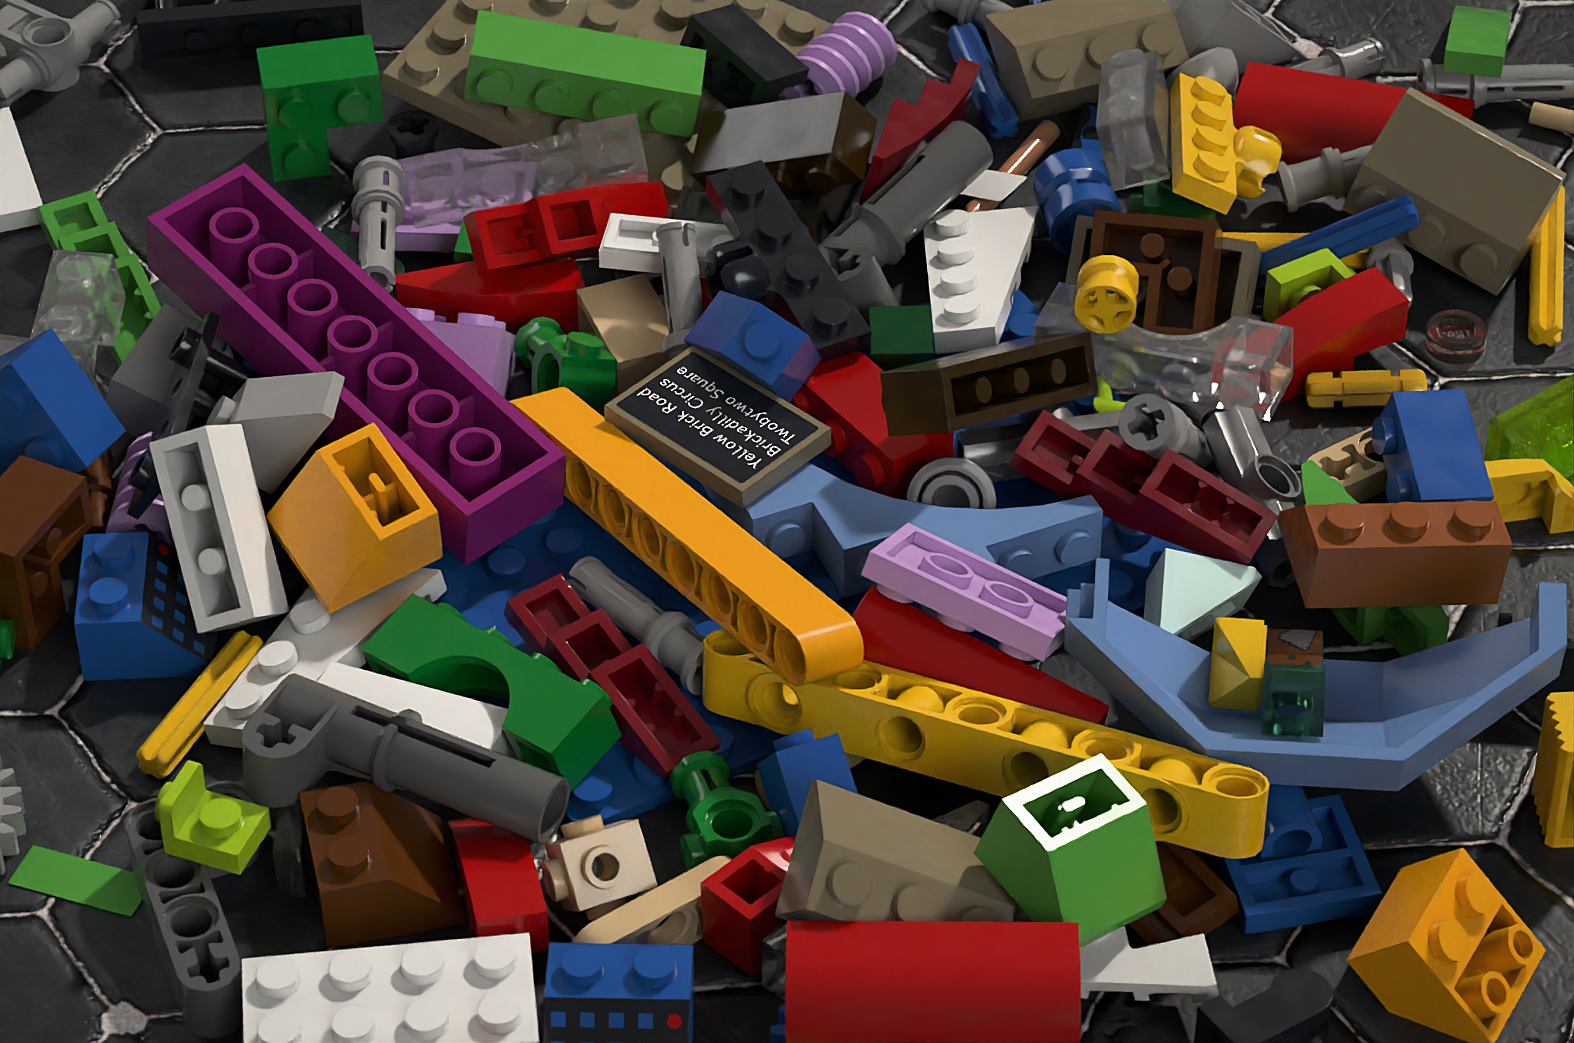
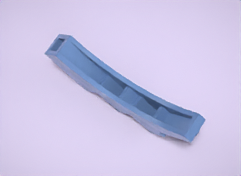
(848, 521)

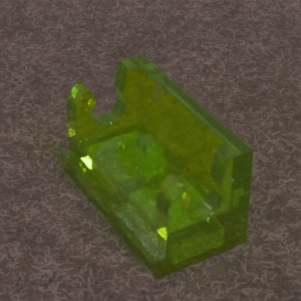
(1537, 429)

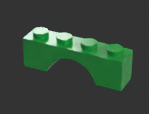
(550, 716)

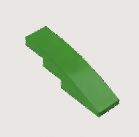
(1477, 41)
(82, 226)

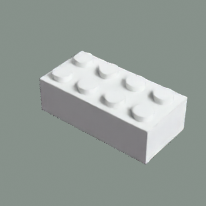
(395, 994)

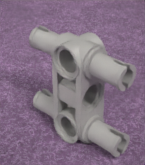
(45, 49)

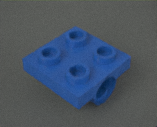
(1307, 866)

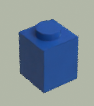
(794, 765)

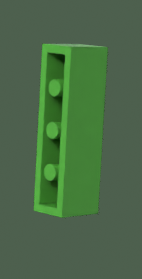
(584, 73)

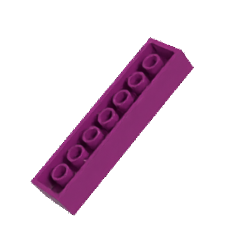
(308, 308)

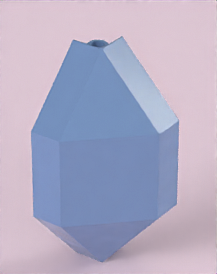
(1379, 717)

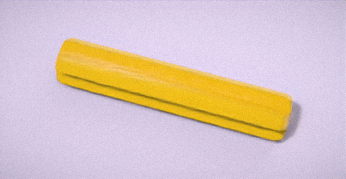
(185, 720)

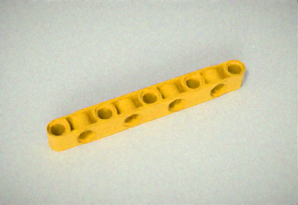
(989, 742)

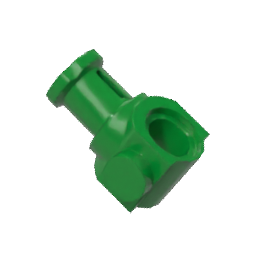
(569, 361)
(719, 817)

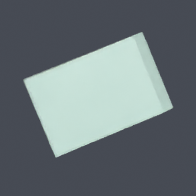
(1193, 590)

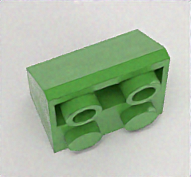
(1077, 850)

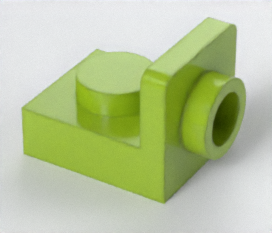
(1300, 280)
(207, 824)

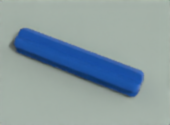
(989, 90)
(1346, 235)

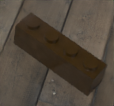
(988, 383)

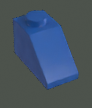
(755, 343)

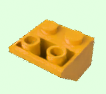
(355, 520)
(1447, 949)

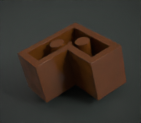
(1173, 260)
(40, 523)

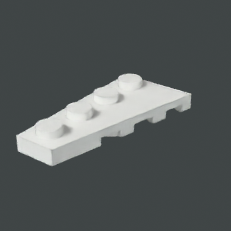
(974, 270)
(308, 643)

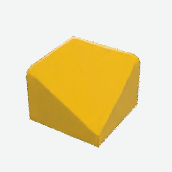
(1237, 663)

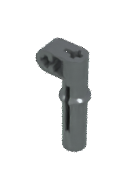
(900, 210)
(396, 752)

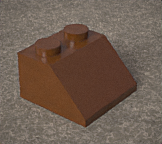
(377, 864)

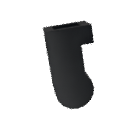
(1288, 1012)

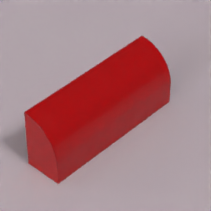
(1319, 109)
(923, 645)
(932, 982)

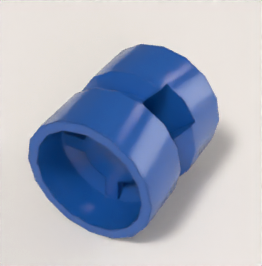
(1070, 186)

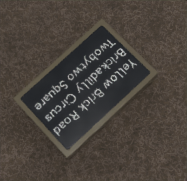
(718, 426)

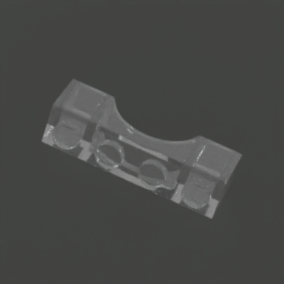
(460, 180)
(1219, 368)

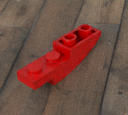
(556, 224)

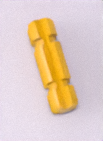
(1360, 388)

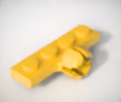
(1209, 154)

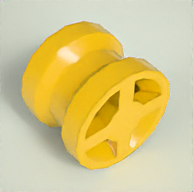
(1098, 309)

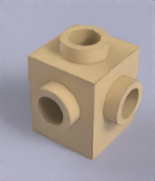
(620, 861)

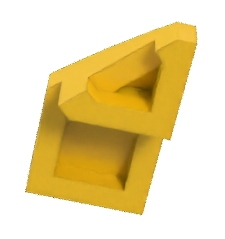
(1531, 491)

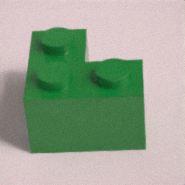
(312, 90)

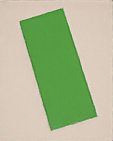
(78, 880)

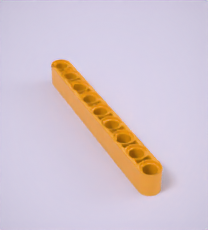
(696, 545)

